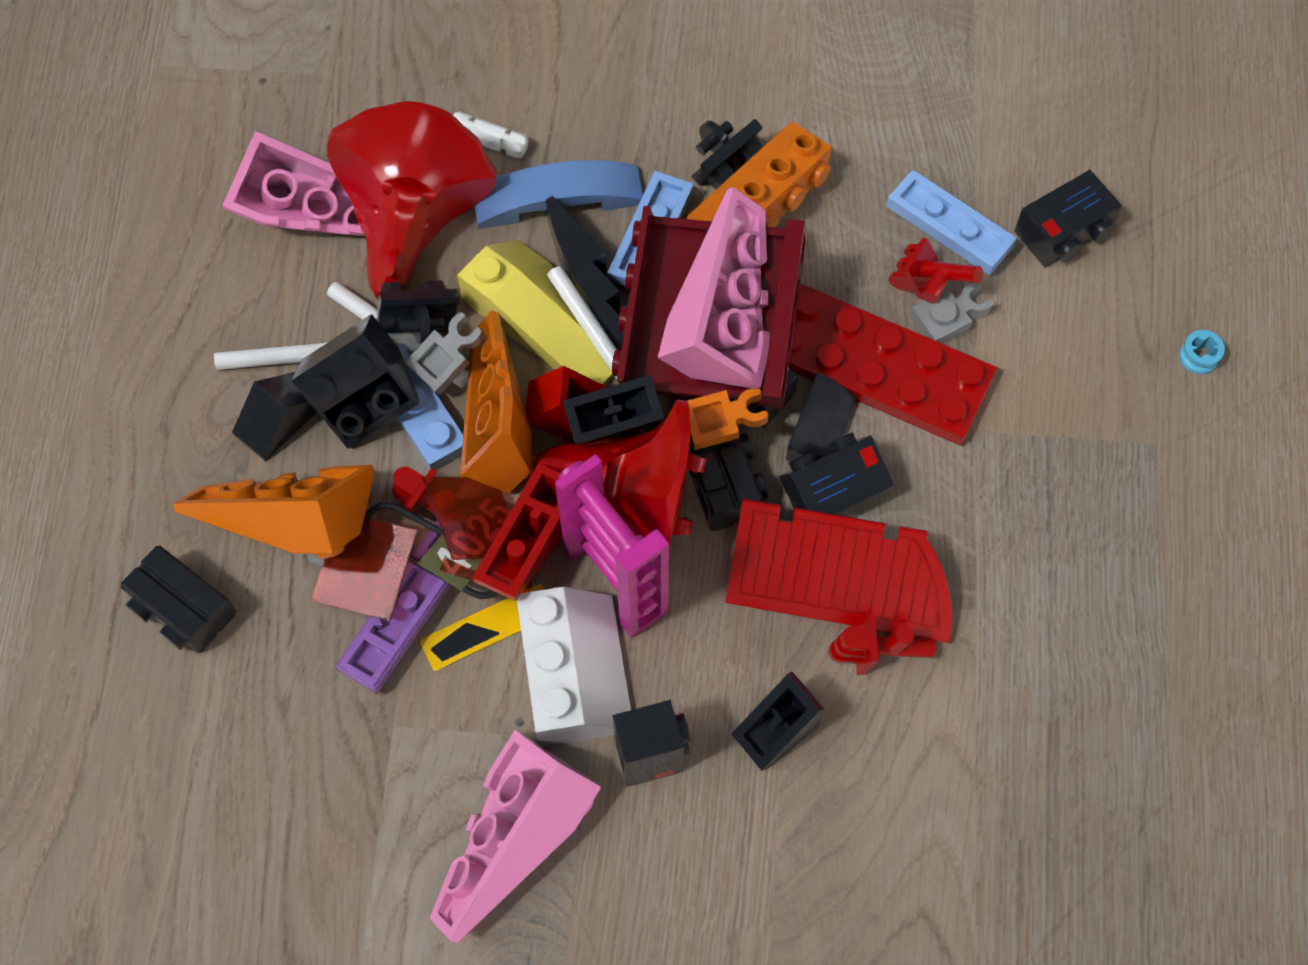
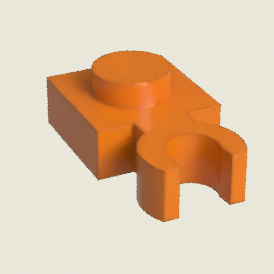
(716, 418)

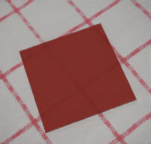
(467, 514)
(368, 570)

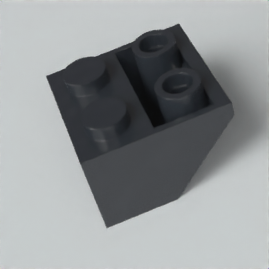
(357, 381)

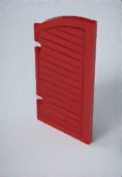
(838, 571)

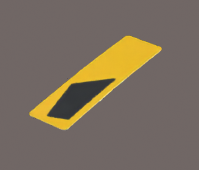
(473, 633)

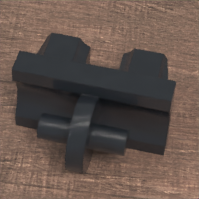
(717, 167)
(416, 309)

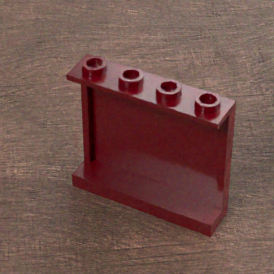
(661, 265)

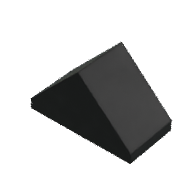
(613, 411)
(271, 415)
(779, 722)

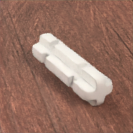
(495, 136)

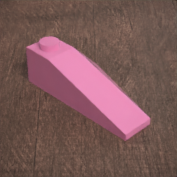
(289, 190)
(718, 312)
(527, 814)

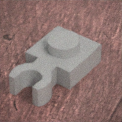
(950, 315)
(440, 358)

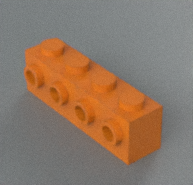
(776, 175)

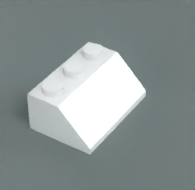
(572, 664)

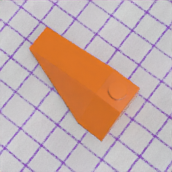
(496, 422)
(289, 513)

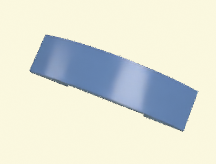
(569, 182)

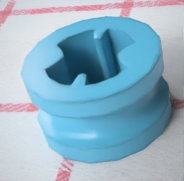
(1207, 362)

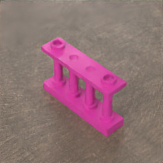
(630, 562)

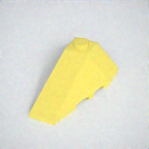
(532, 312)

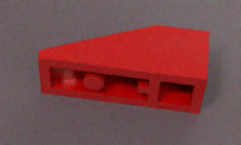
(525, 537)

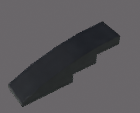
(586, 267)

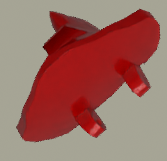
(407, 178)
(642, 473)

